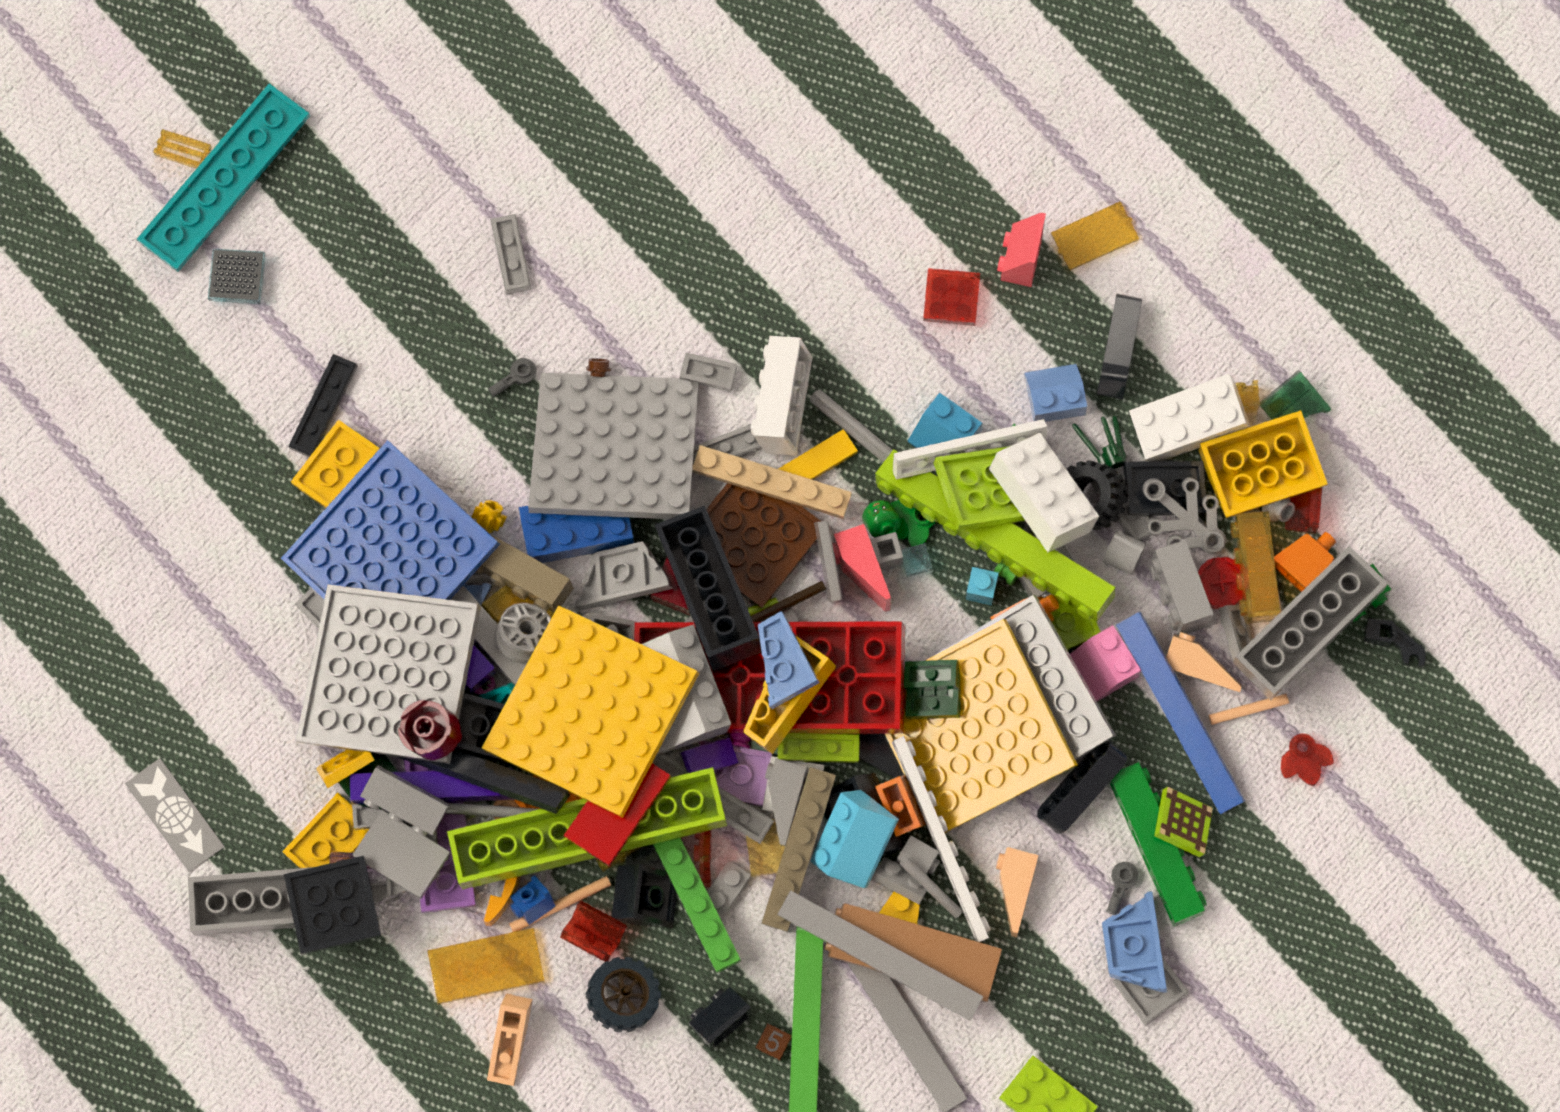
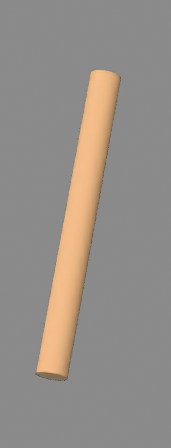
(566, 901)

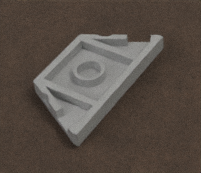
(622, 575)

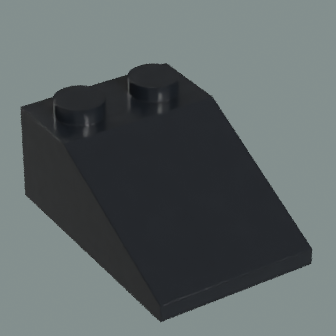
(476, 721)

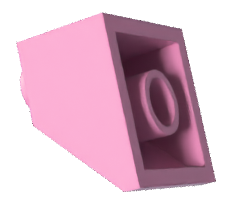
(1105, 663)

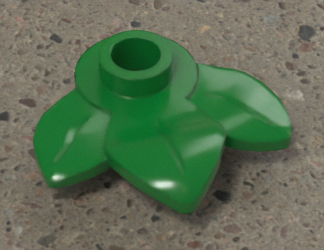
(911, 527)

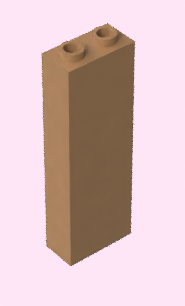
(954, 956)

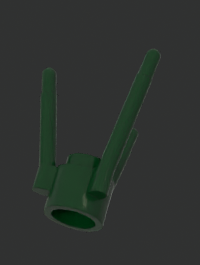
(1113, 454)

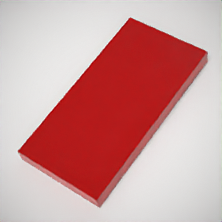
(606, 833)

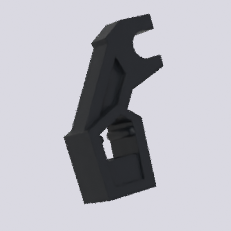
(1405, 644)

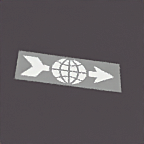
(174, 815)

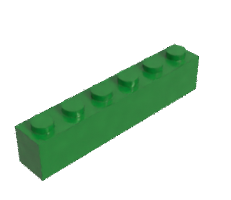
(1161, 858)

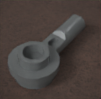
(521, 372)
(1124, 876)

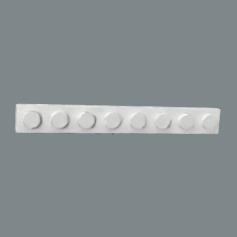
(937, 827)

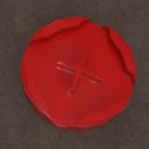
(1219, 582)

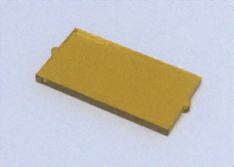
(1094, 236)

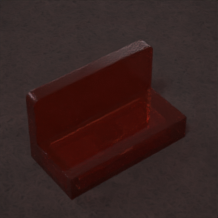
(1306, 513)
(594, 931)

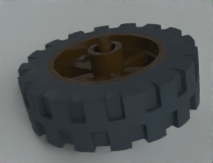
(642, 977)

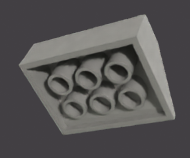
(703, 710)

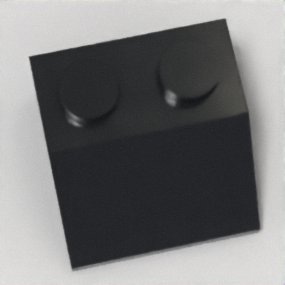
(644, 896)
(720, 1017)

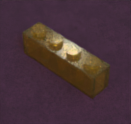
(1257, 567)

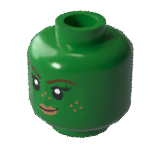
(881, 518)

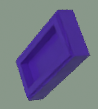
(712, 755)

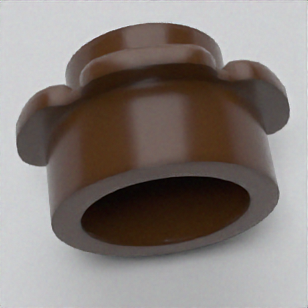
(598, 367)

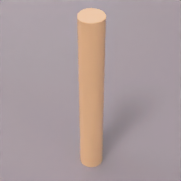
(1248, 709)

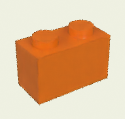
(900, 801)

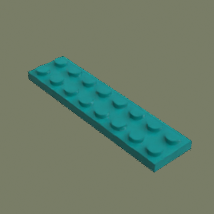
(223, 177)

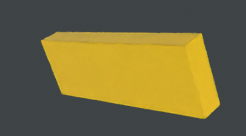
(822, 457)

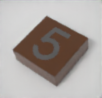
(773, 1042)

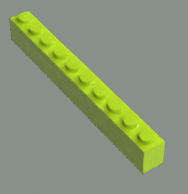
(1004, 544)

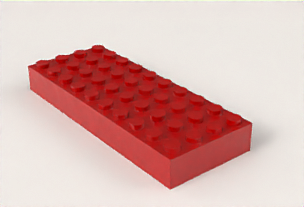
(857, 697)

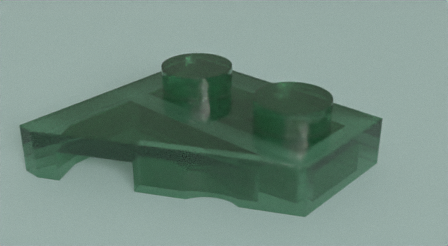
(1294, 396)

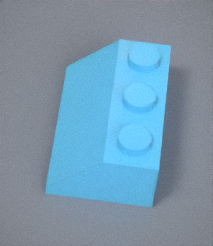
(854, 838)

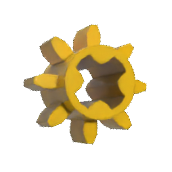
(489, 515)

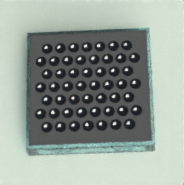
(236, 276)

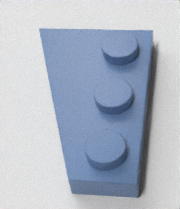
(785, 662)

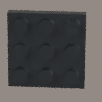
(332, 905)

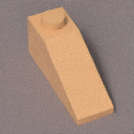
(1194, 660)
(1015, 879)
(509, 1039)

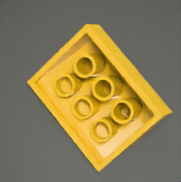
(1262, 464)

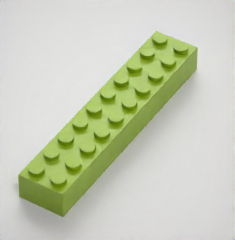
(537, 839)

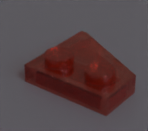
(703, 855)

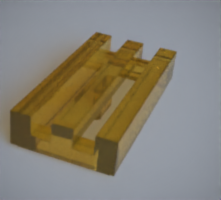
(184, 140)

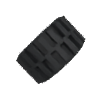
(1111, 489)

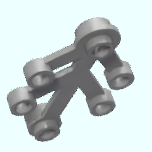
(1187, 519)

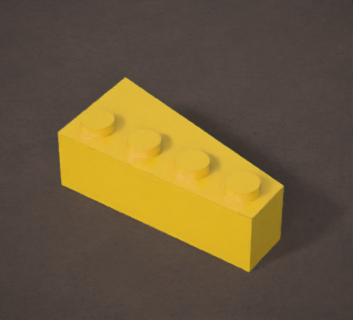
(771, 726)

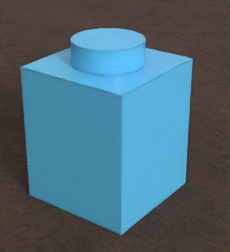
(982, 586)

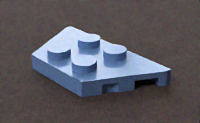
(1135, 946)

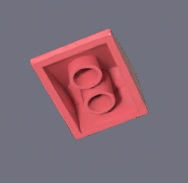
(1022, 250)
(859, 563)

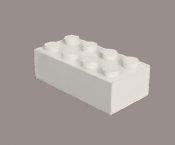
(782, 395)
(1189, 418)
(1044, 492)

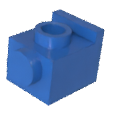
(531, 901)

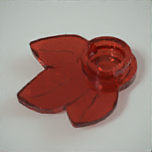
(1306, 763)

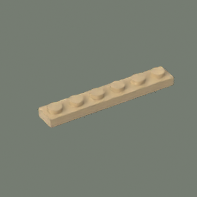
(771, 482)

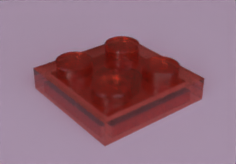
(951, 297)

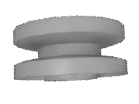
(512, 624)

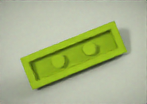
(819, 748)

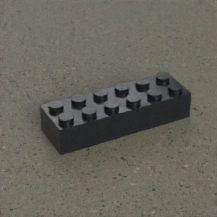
(709, 588)

